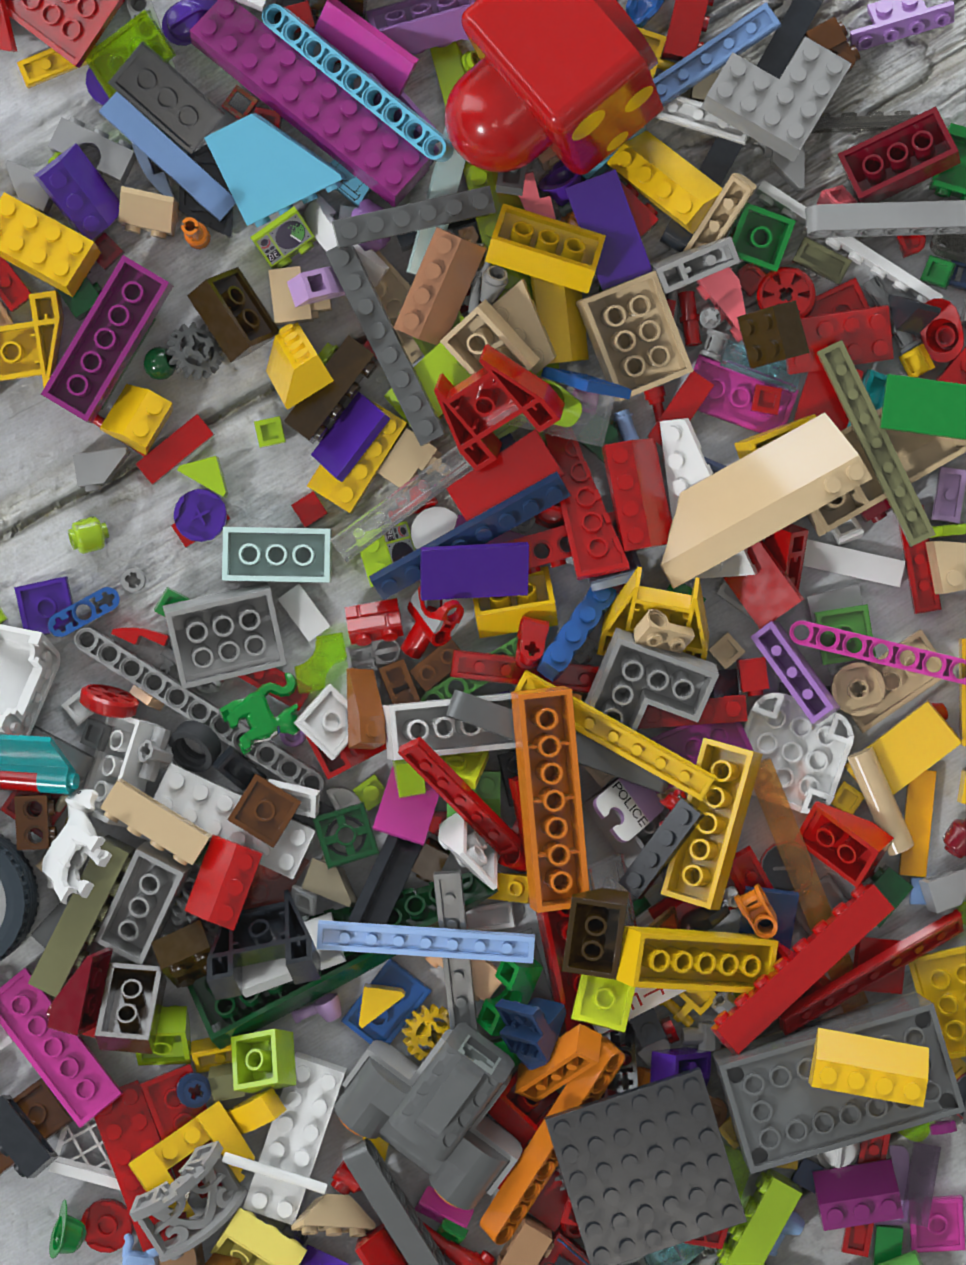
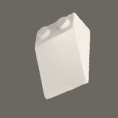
(469, 849)

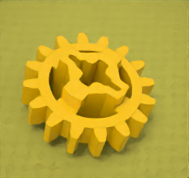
(420, 1030)

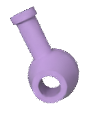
(327, 1007)

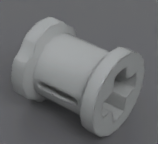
(714, 344)

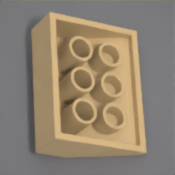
(635, 334)

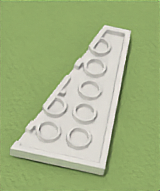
(685, 468)

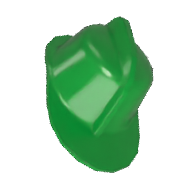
(67, 1233)

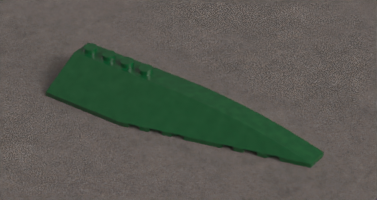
(248, 1014)

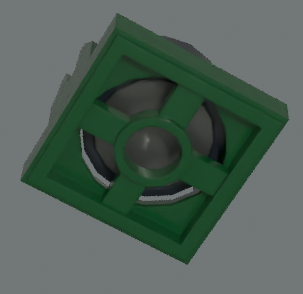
(346, 837)

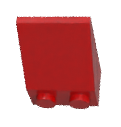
(844, 842)

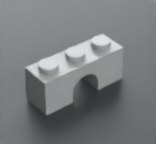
(115, 159)

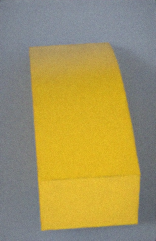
(256, 1111)

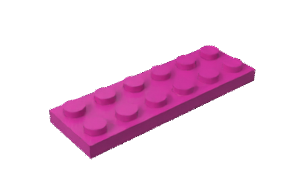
(58, 1057)

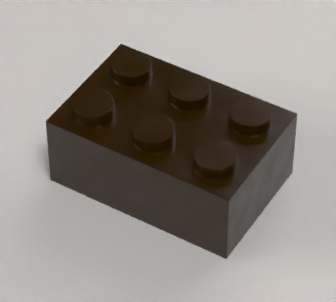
(130, 1008)

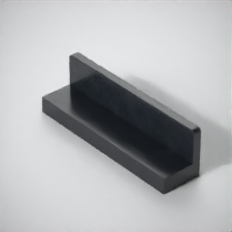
(386, 881)

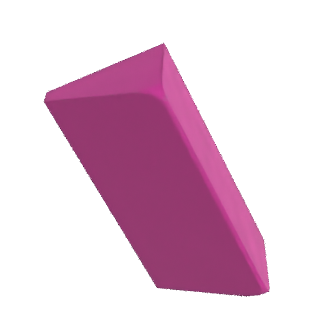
(437, 1209)

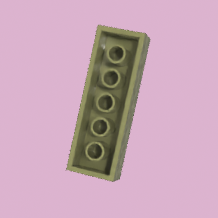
(81, 920)

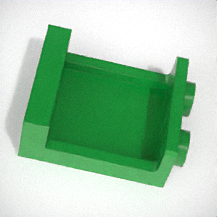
(953, 180)

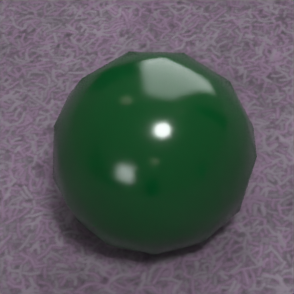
(157, 363)

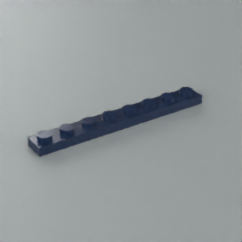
(475, 531)

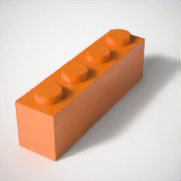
(571, 1056)

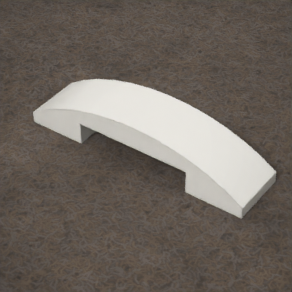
(319, 219)

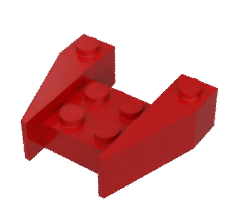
(491, 400)

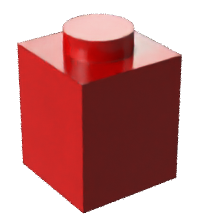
(753, 675)

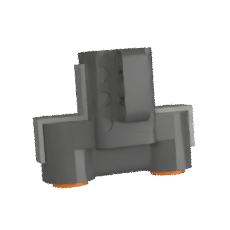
(437, 1111)

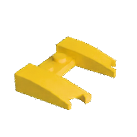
(209, 1125)

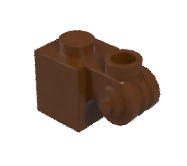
(833, 37)

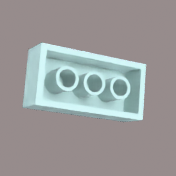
(277, 554)

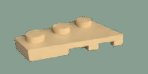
(521, 314)

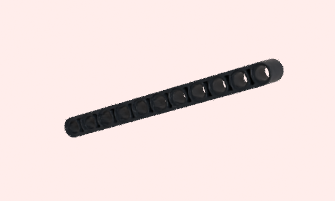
(773, 62)

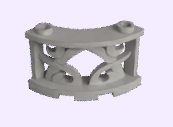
(220, 1206)

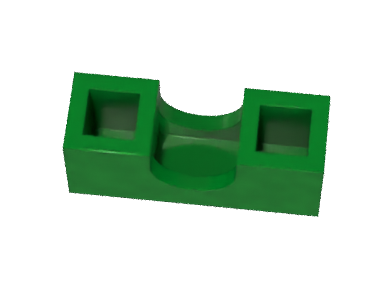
(519, 982)

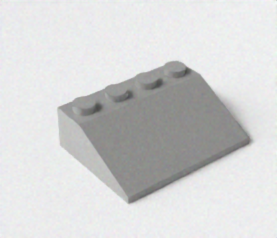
(224, 635)

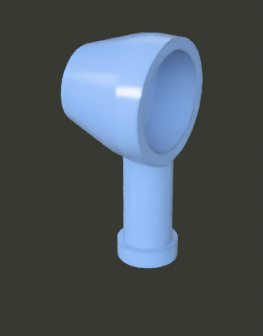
(793, 1227)

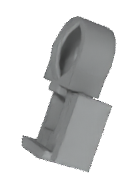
(365, 657)

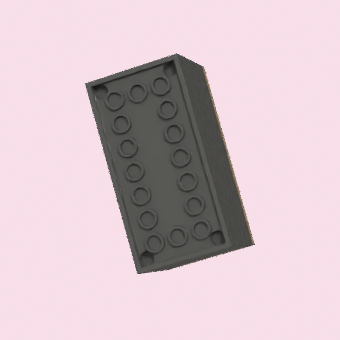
(787, 1120)

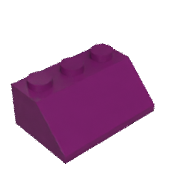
(857, 1194)

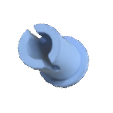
(626, 425)

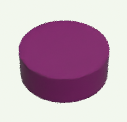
(943, 1127)

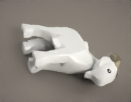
(73, 846)

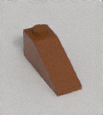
(365, 710)

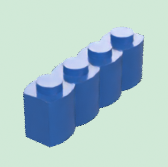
(575, 632)

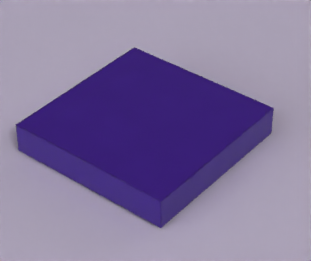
(41, 601)

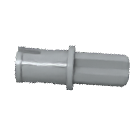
(710, 318)

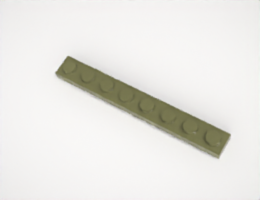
(876, 443)

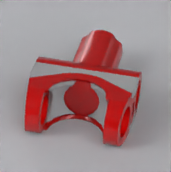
(431, 624)

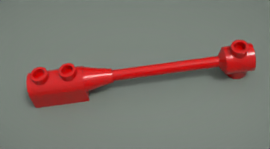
(345, 1183)

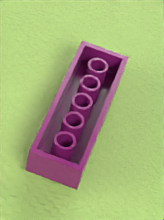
(107, 339)

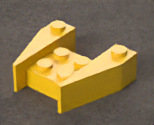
(33, 346)
(679, 608)

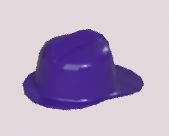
(182, 17)
(556, 182)

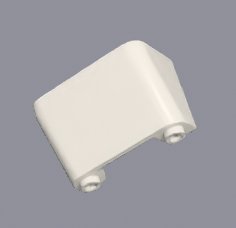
(26, 675)

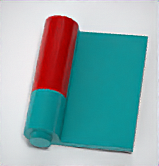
(35, 766)

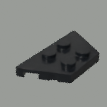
(193, 209)

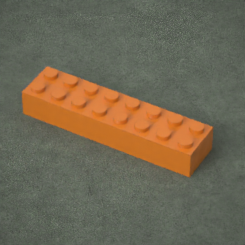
(550, 796)

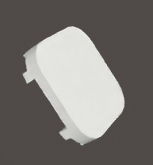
(804, 754)

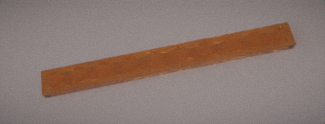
(798, 863)

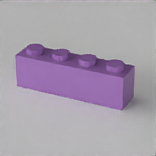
(795, 672)

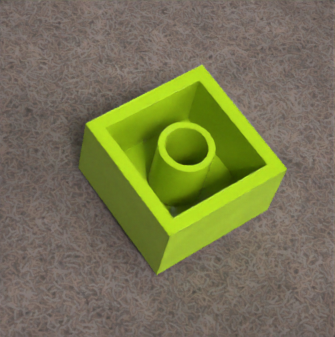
(263, 1060)

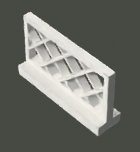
(81, 1170)

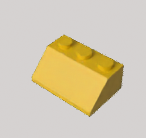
(503, 613)

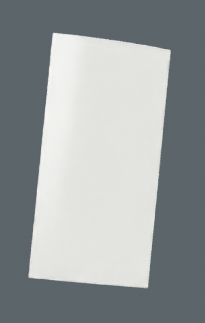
(273, 973)

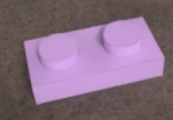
(949, 495)

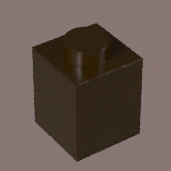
(430, 860)

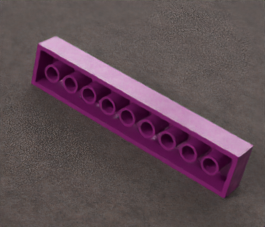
(309, 100)

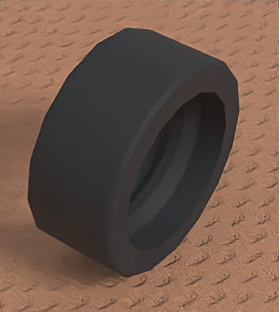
(201, 735)

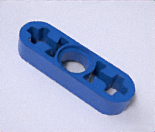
(97, 597)

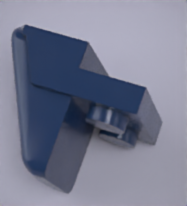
(531, 1029)

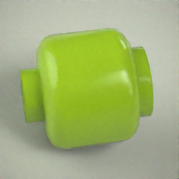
(88, 535)

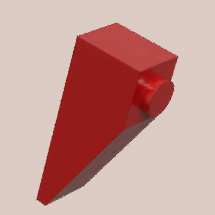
(789, 550)

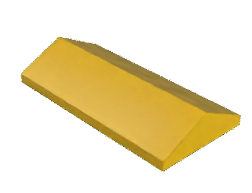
(561, 319)

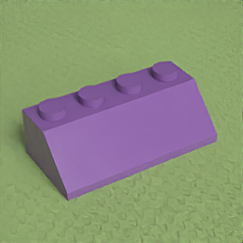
(421, 23)

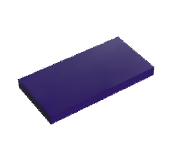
(603, 208)
(474, 571)

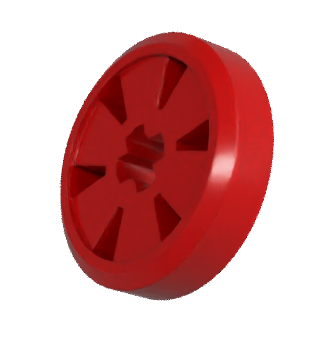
(787, 280)
(108, 701)

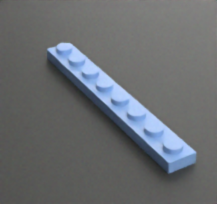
(425, 941)

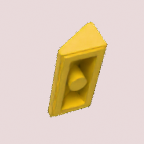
(207, 1054)

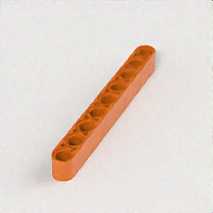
(539, 1157)

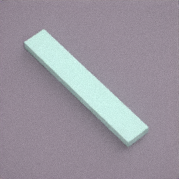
(444, 182)

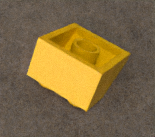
(137, 417)

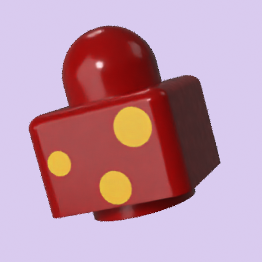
(552, 79)

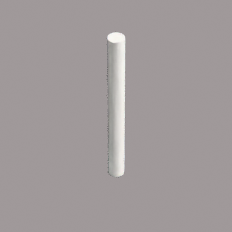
(274, 1172)

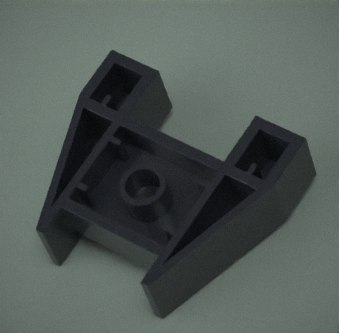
(260, 937)

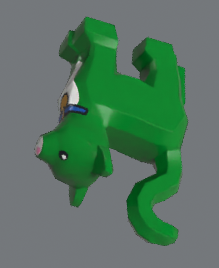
(259, 716)

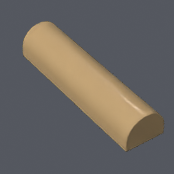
(723, 211)
(880, 799)

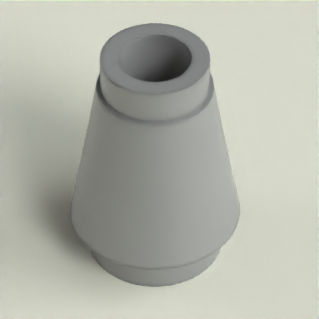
(493, 283)

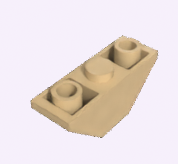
(335, 1216)

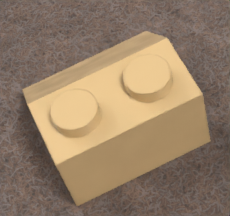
(148, 212)

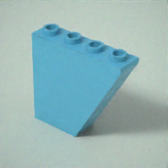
(268, 168)

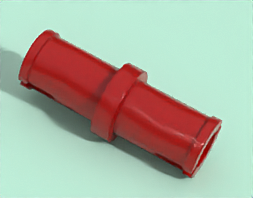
(689, 318)

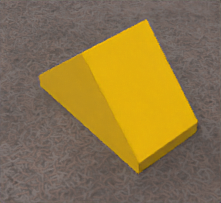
(377, 1000)

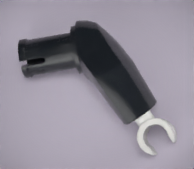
(706, 919)

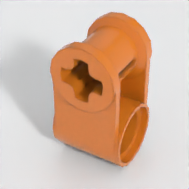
(756, 907)

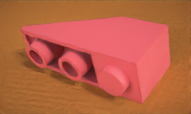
(726, 295)

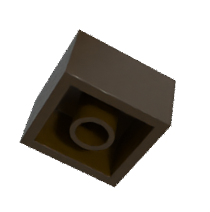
(773, 334)
(184, 953)

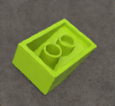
(428, 370)

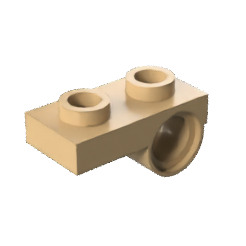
(657, 632)

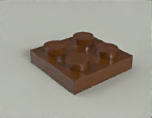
(264, 810)

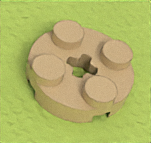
(871, 696)

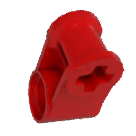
(531, 639)

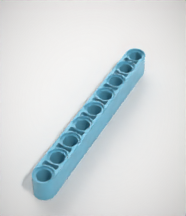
(348, 73)

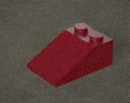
(80, 1000)

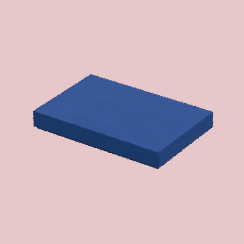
(586, 382)
(392, 1020)

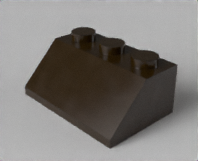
(233, 314)
(595, 932)

